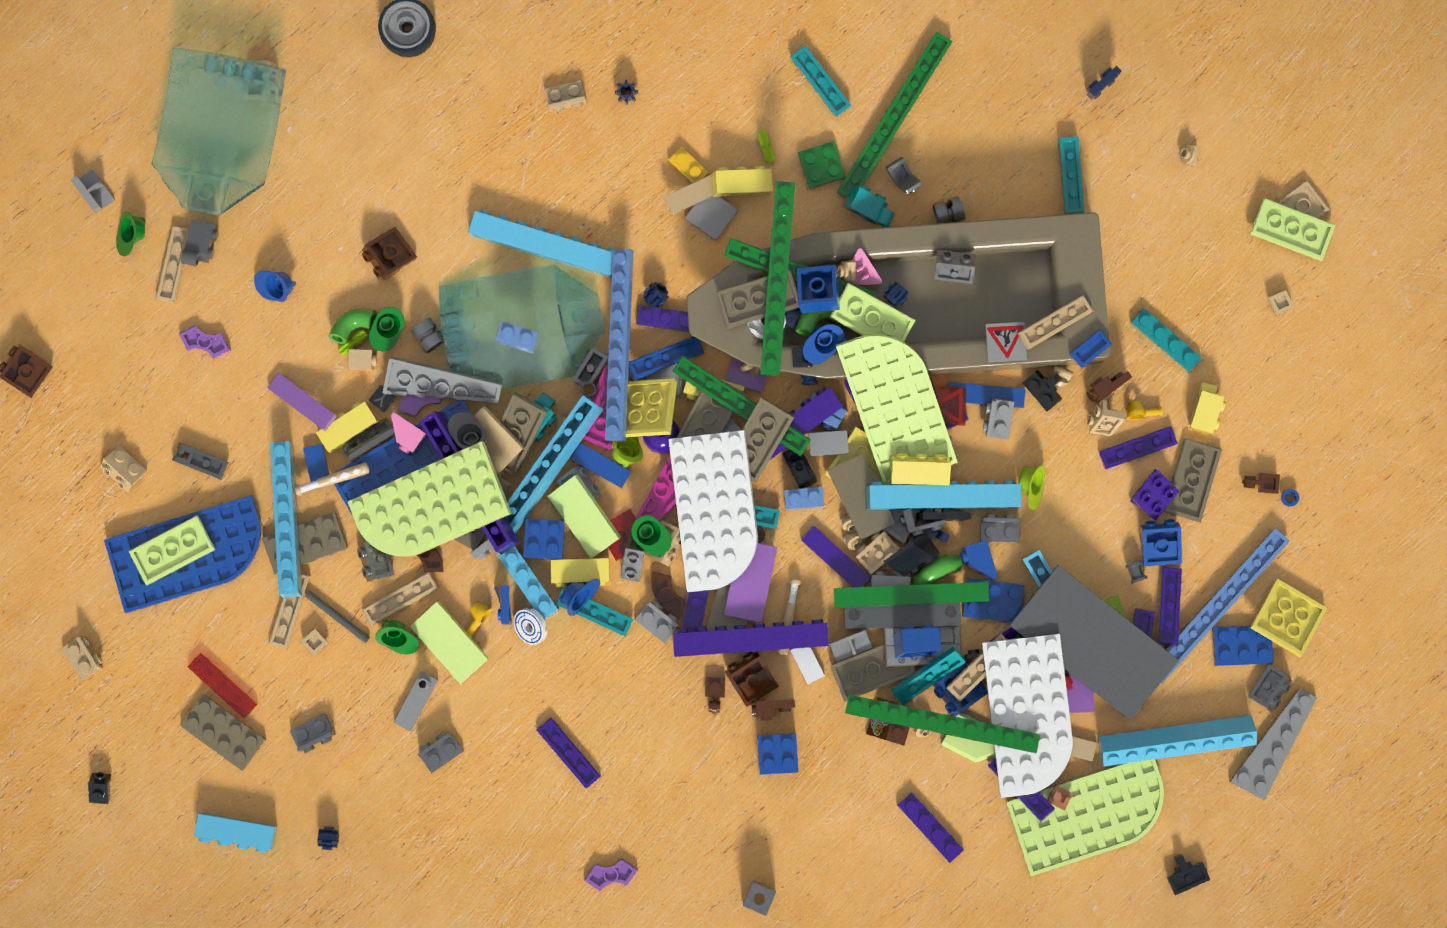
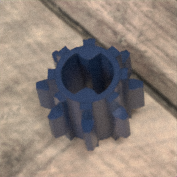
(626, 97)
(655, 294)
(895, 294)
(328, 838)

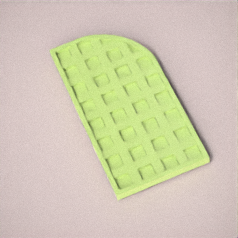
(894, 399)
(432, 504)
(1103, 815)

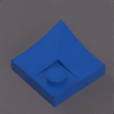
(504, 613)

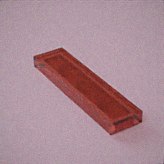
(222, 685)

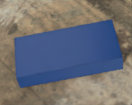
(1090, 348)
(316, 462)

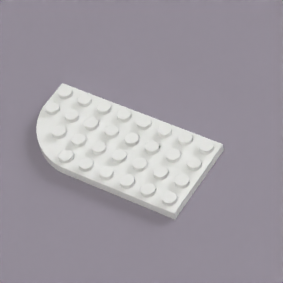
(714, 507)
(1031, 696)

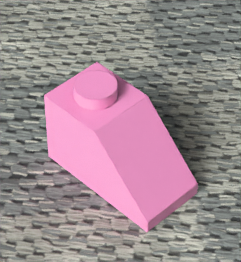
(407, 434)

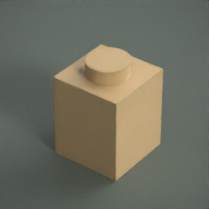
(362, 360)

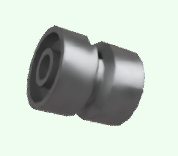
(949, 211)
(427, 334)

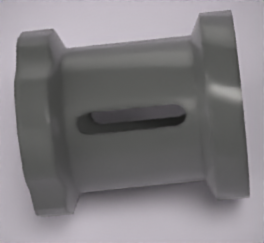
(1136, 571)

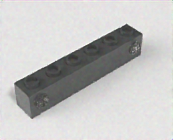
(902, 615)

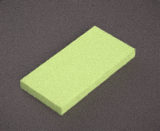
(1292, 229)
(870, 315)
(584, 516)
(172, 550)
(449, 642)

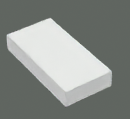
(807, 664)

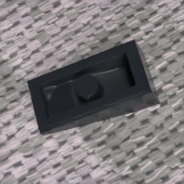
(800, 469)

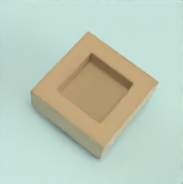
(1280, 302)
(314, 642)

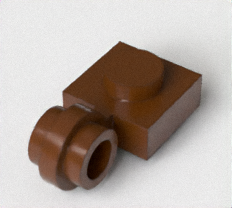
(1266, 484)
(715, 688)

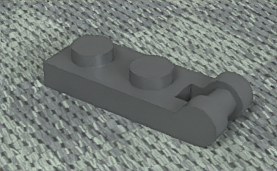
(368, 439)
(201, 461)

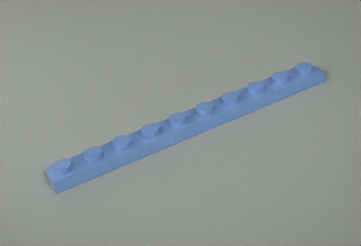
(619, 345)
(1227, 595)

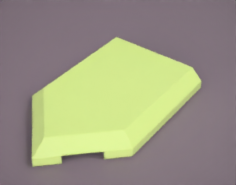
(968, 748)

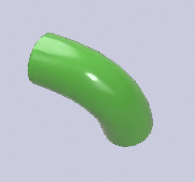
(349, 321)
(808, 321)
(938, 568)

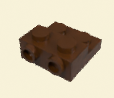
(388, 253)
(24, 370)
(1103, 387)
(751, 678)
(767, 709)

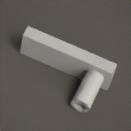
(416, 701)

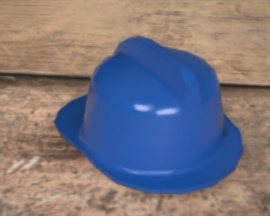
(274, 285)
(822, 343)
(578, 594)

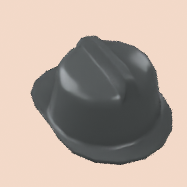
(466, 430)

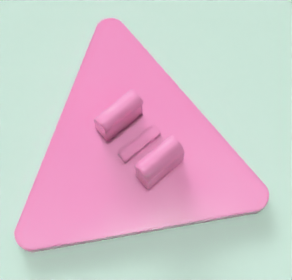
(865, 271)

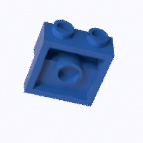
(1161, 543)
(952, 705)

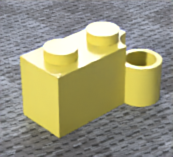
(1207, 408)

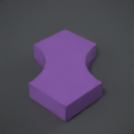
(214, 344)
(412, 404)
(618, 873)

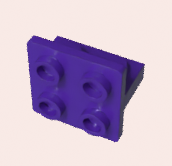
(1154, 494)

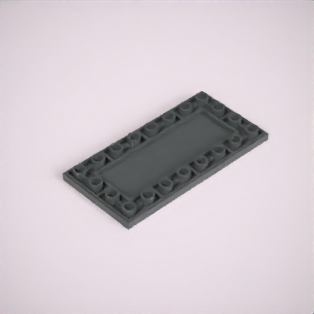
(1096, 642)

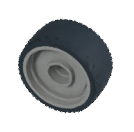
(404, 13)

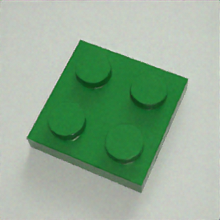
(821, 165)

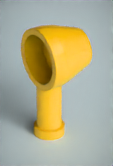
(1136, 411)
(480, 613)

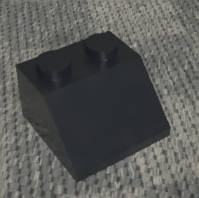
(913, 555)

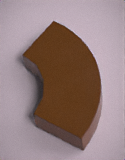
(431, 561)
(665, 595)

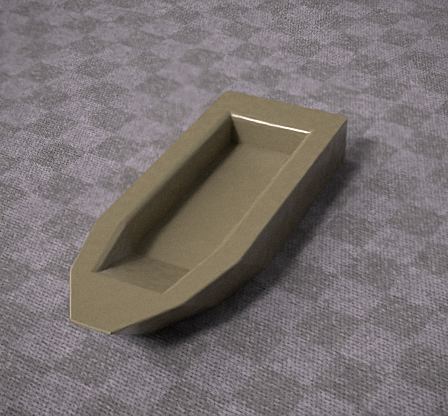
(1019, 276)

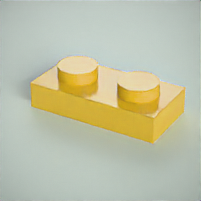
(687, 165)

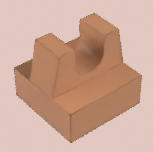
(1060, 797)

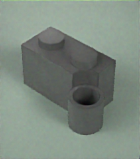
(199, 243)
(590, 370)

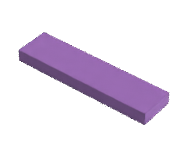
(302, 402)

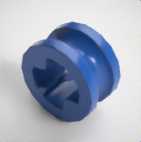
(808, 380)
(1287, 492)

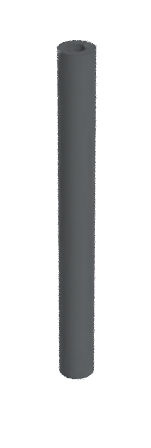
(336, 616)

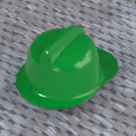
(129, 232)
(386, 329)
(651, 535)
(395, 636)

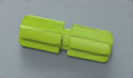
(765, 144)
(356, 339)

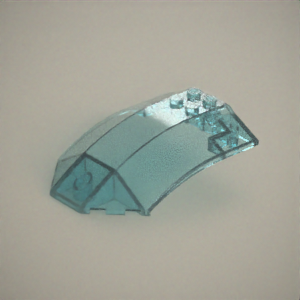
(217, 128)
(530, 298)

